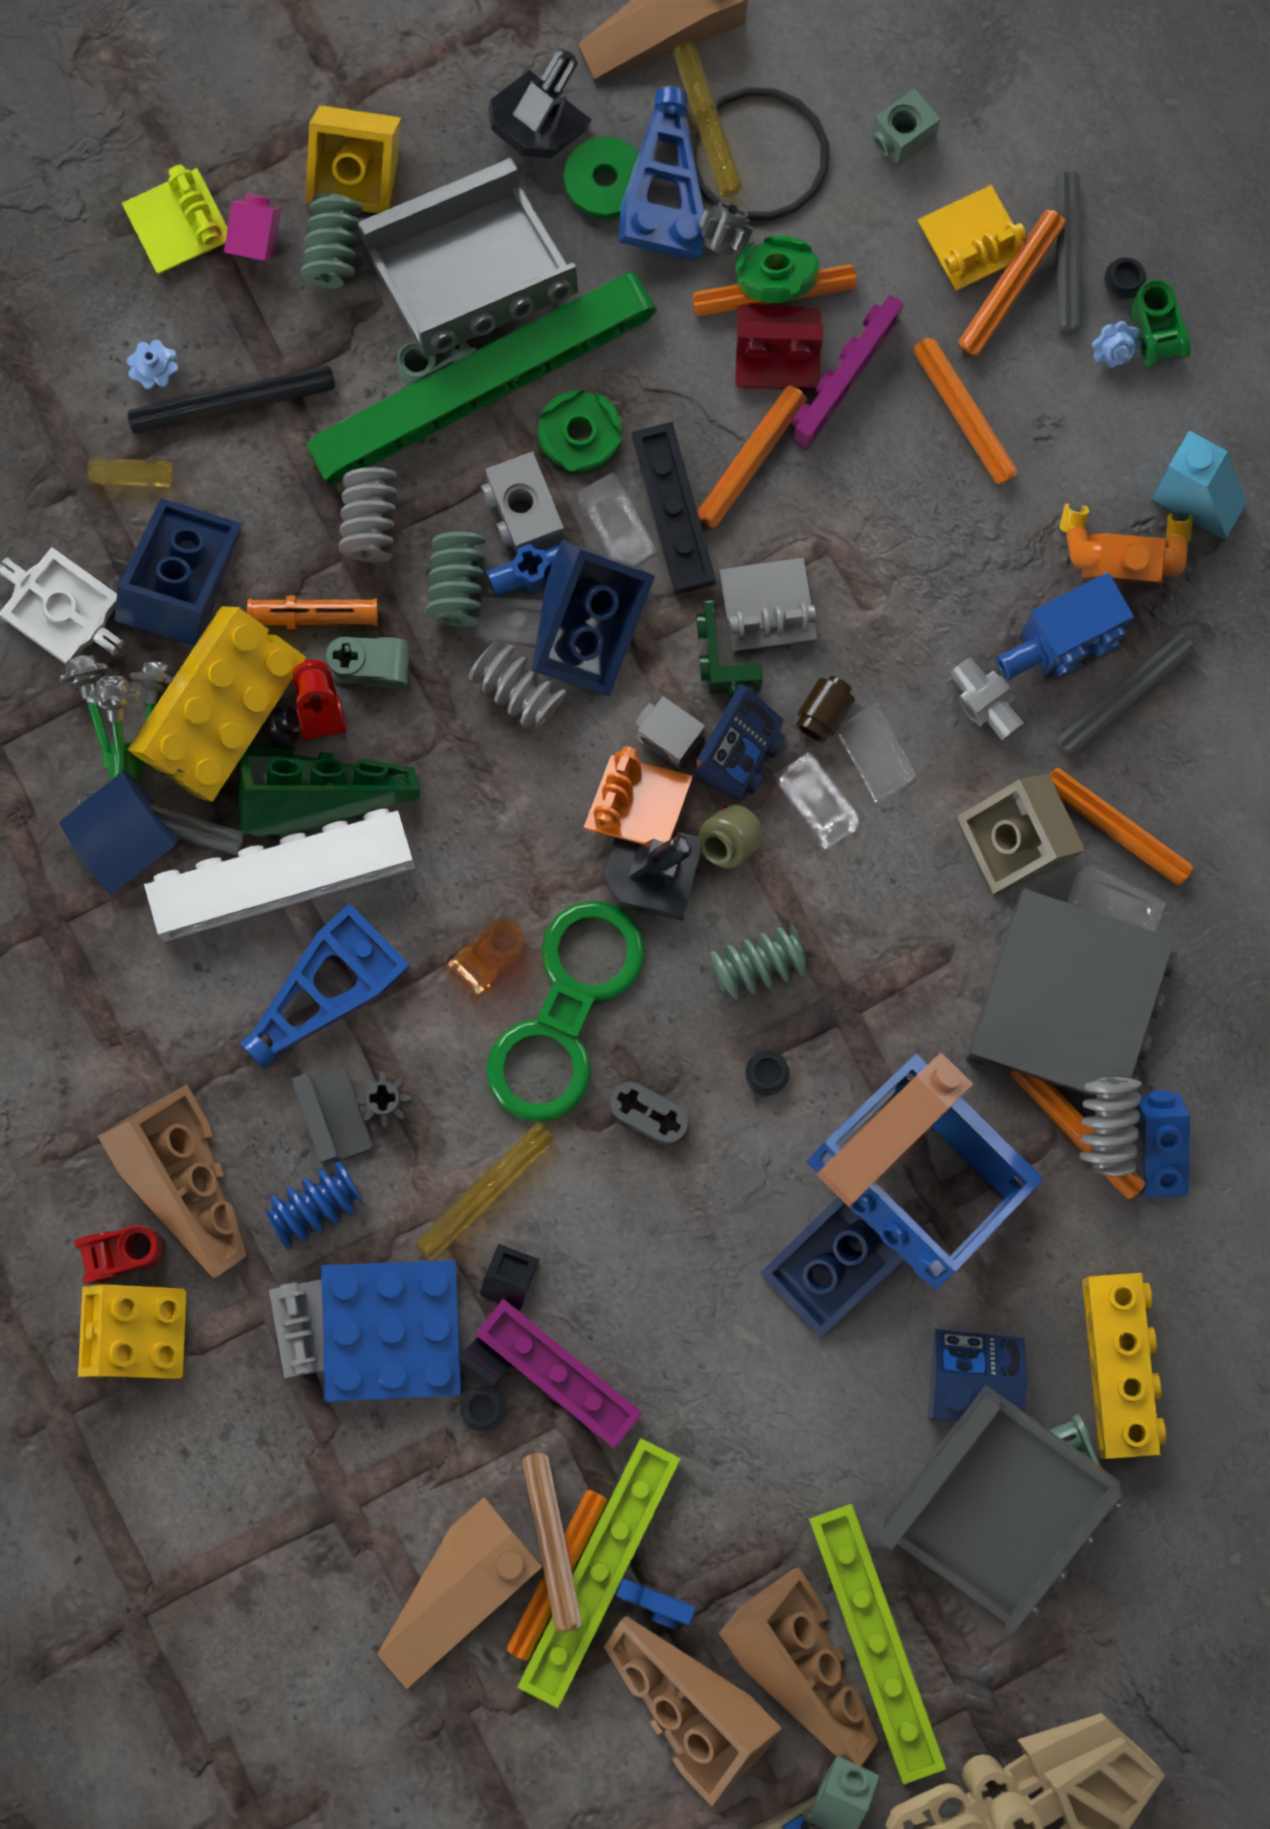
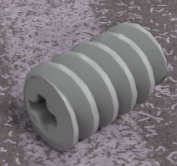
(365, 514)
(516, 686)
(1112, 1125)

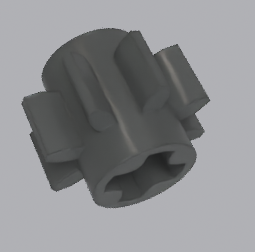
(725, 228)
(374, 1092)

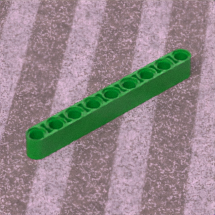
(481, 378)

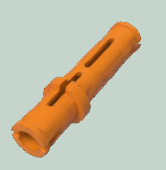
(364, 612)

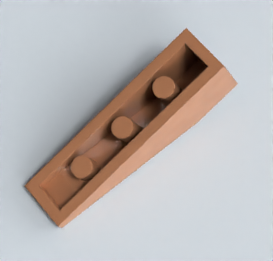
(894, 1129)

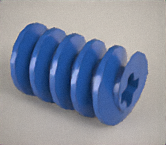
(313, 1205)

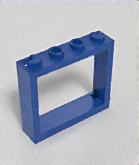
(974, 1142)

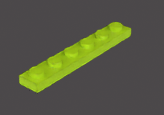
(601, 1570)
(877, 1644)

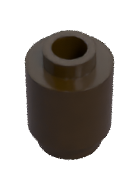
(825, 708)

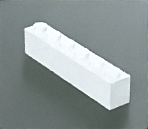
(279, 875)

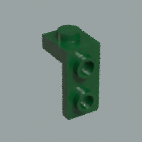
(723, 677)

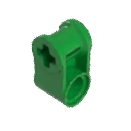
(1162, 331)

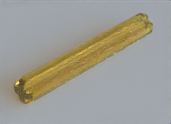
(707, 119)
(485, 1191)

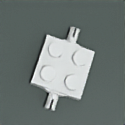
(60, 606)

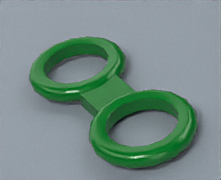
(565, 1011)

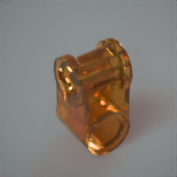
(486, 959)

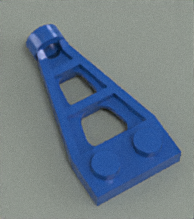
(655, 225)
(362, 950)

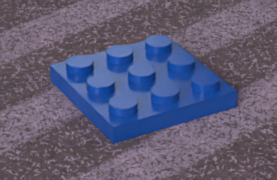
(390, 1330)

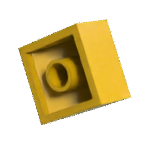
(353, 156)

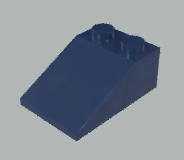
(176, 572)
(588, 617)
(831, 1267)

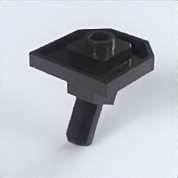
(535, 112)
(654, 874)

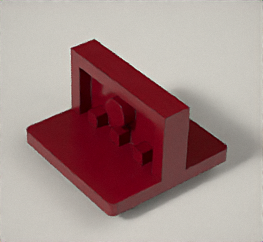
(778, 347)

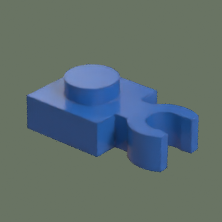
(666, 1609)

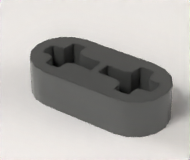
(654, 1103)

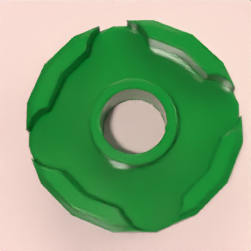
(588, 160)
(782, 285)
(584, 455)

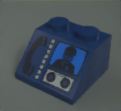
(740, 746)
(969, 1362)

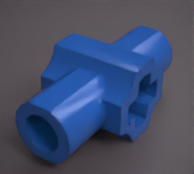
(514, 577)

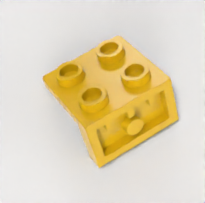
(132, 1332)

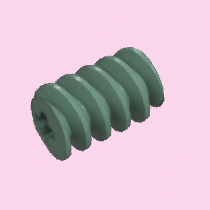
(328, 240)
(453, 578)
(759, 962)

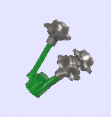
(114, 694)

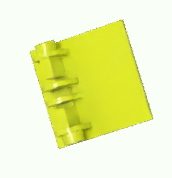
(177, 219)

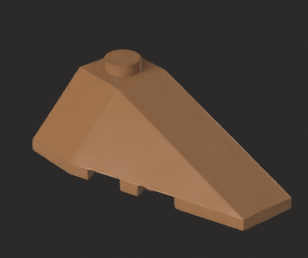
(653, 29)
(172, 1169)
(463, 1584)
(790, 1655)
(705, 1718)

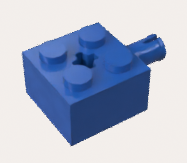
(1070, 630)

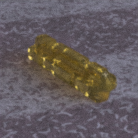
(129, 472)

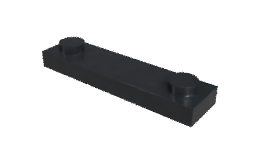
(673, 508)

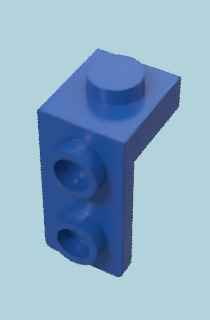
(1165, 1144)

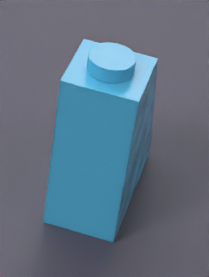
(1202, 485)

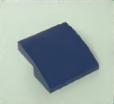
(117, 832)

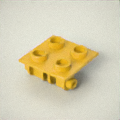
(973, 237)

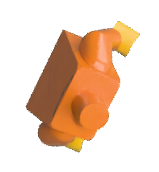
(1126, 556)

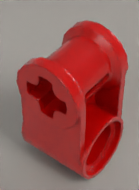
(317, 701)
(111, 1256)

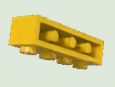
(1122, 1366)

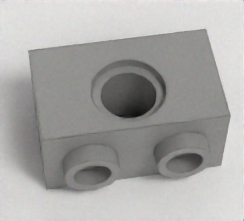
(522, 480)

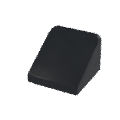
(509, 1276)
(485, 1362)

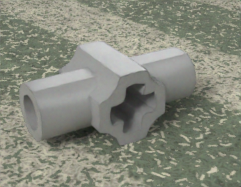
(986, 699)

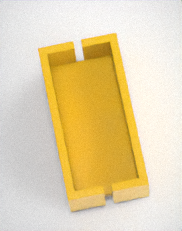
(216, 703)

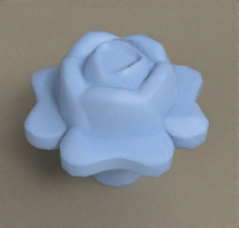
(1116, 344)
(152, 364)

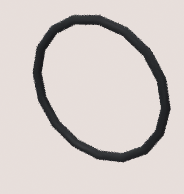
(824, 154)

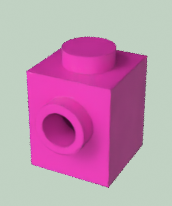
(253, 227)

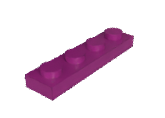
(837, 384)
(558, 1373)

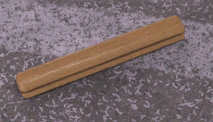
(551, 1543)

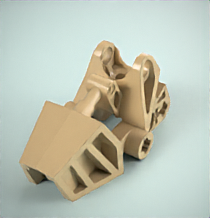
(1084, 1769)

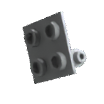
(768, 604)
(299, 1327)

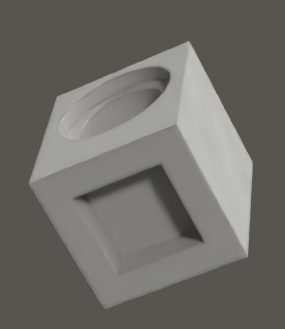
(669, 731)

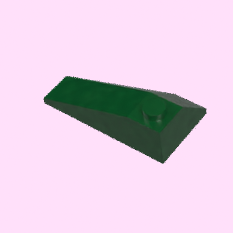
(299, 792)

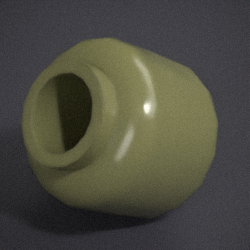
(730, 836)

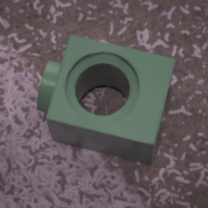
(908, 111)
(843, 1796)

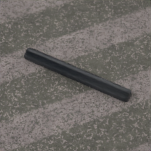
(231, 399)

